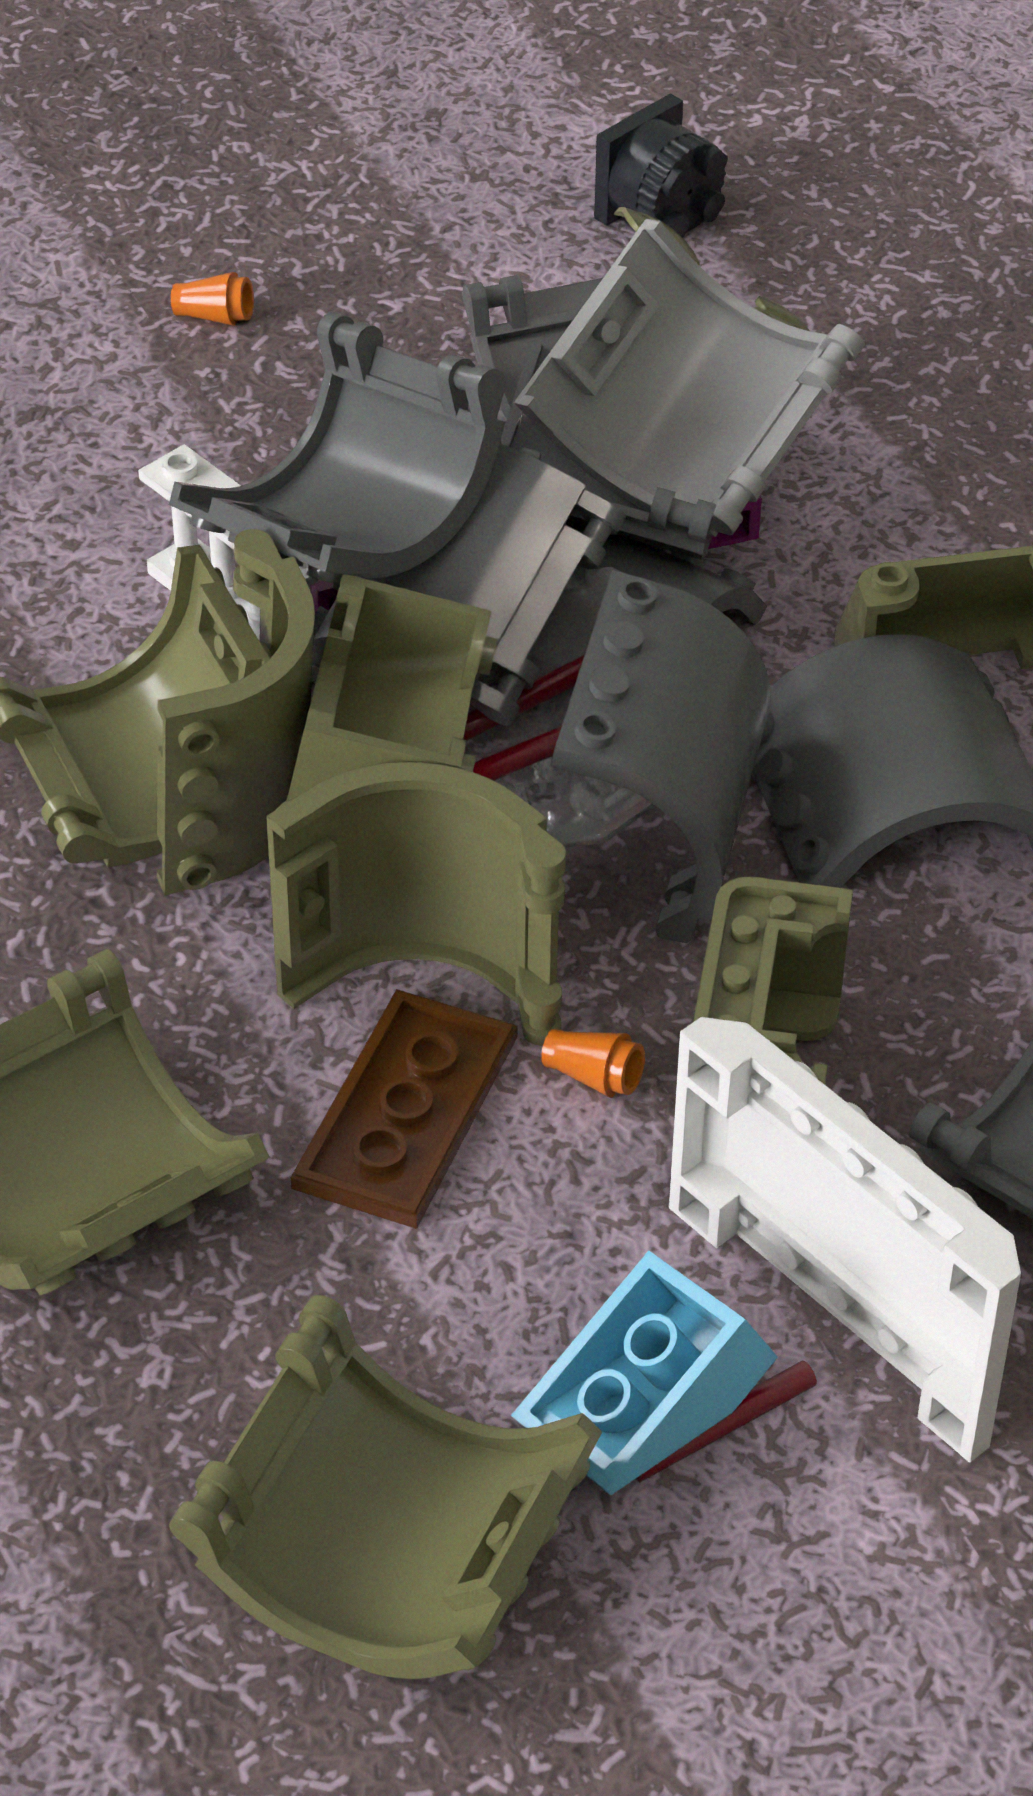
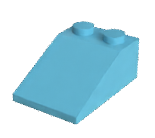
(650, 1372)

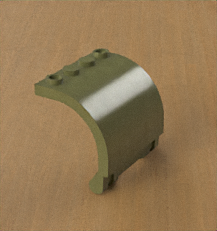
(99, 737)
(237, 745)
(419, 870)
(96, 1133)
(376, 1514)

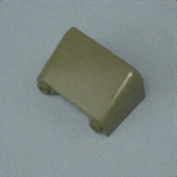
(960, 600)
(392, 682)

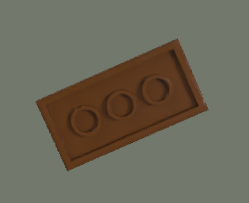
(405, 1108)

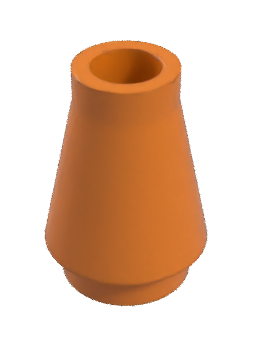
(216, 298)
(597, 1059)

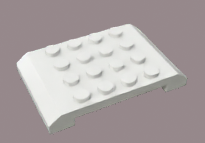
(846, 1220)

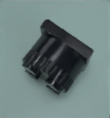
(658, 169)

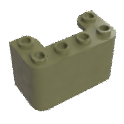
(777, 960)

